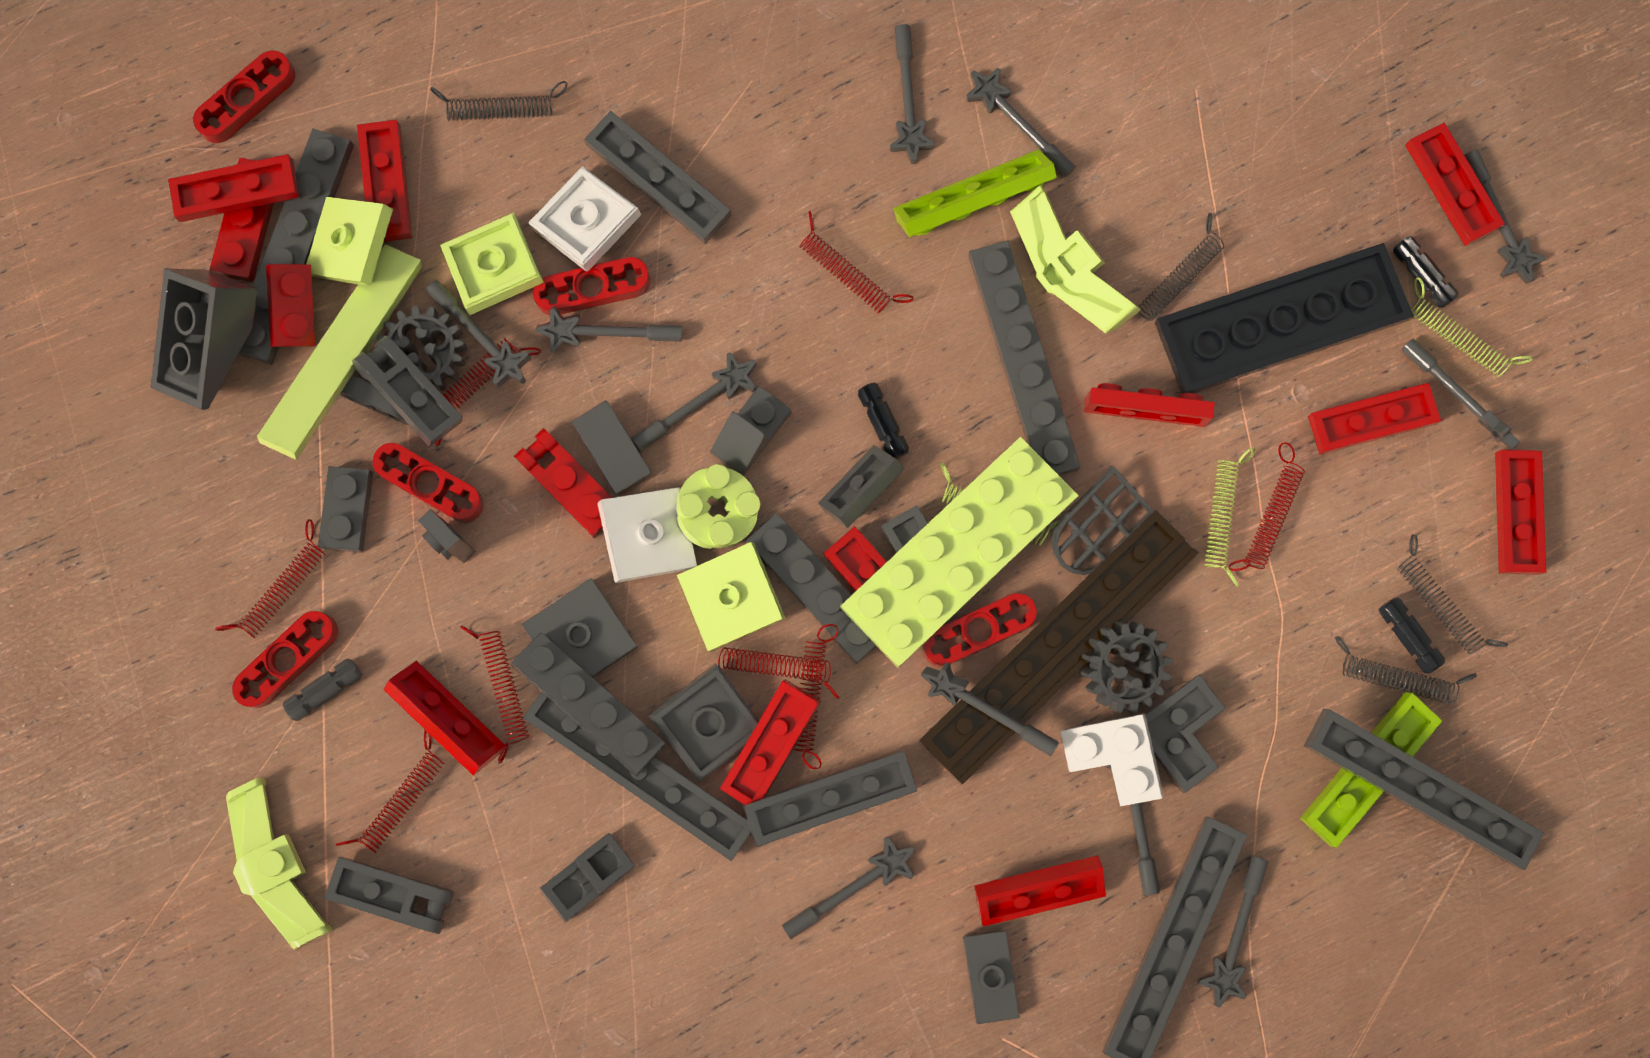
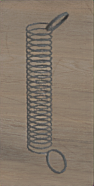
(443, 98)
(1208, 229)
(1414, 554)
(1346, 650)

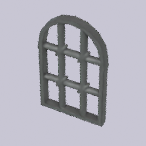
(1102, 506)

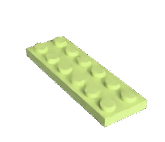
(958, 552)

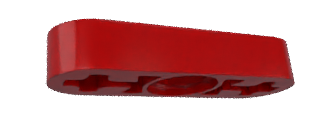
(245, 79)
(577, 276)
(409, 458)
(1011, 626)
(269, 688)

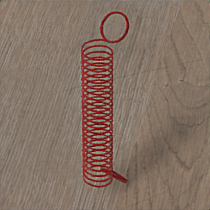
(812, 231)
(522, 349)
(1267, 520)
(232, 626)
(790, 663)
(813, 694)
(501, 758)
(356, 840)

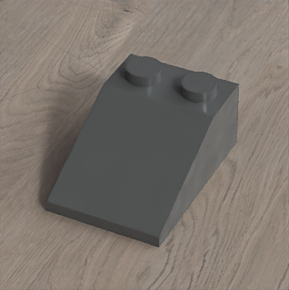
(199, 333)

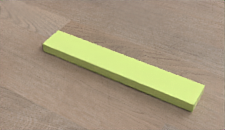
(331, 362)

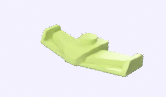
(1069, 264)
(269, 865)

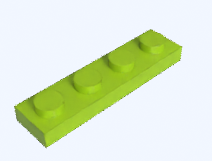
(975, 192)
(1348, 796)

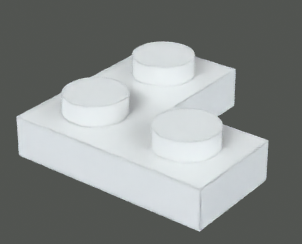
(1124, 746)

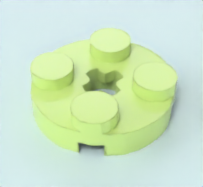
(718, 531)

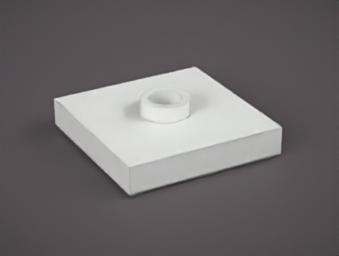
(584, 218)
(645, 535)

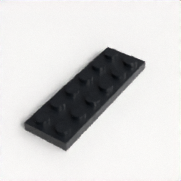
(1283, 319)

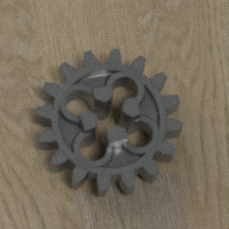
(427, 329)
(1123, 645)

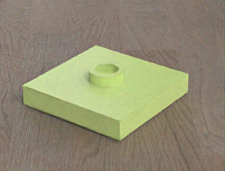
(348, 240)
(491, 264)
(731, 596)

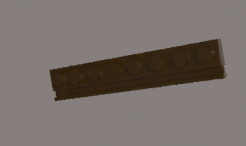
(1055, 646)

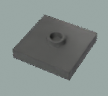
(584, 629)
(705, 722)

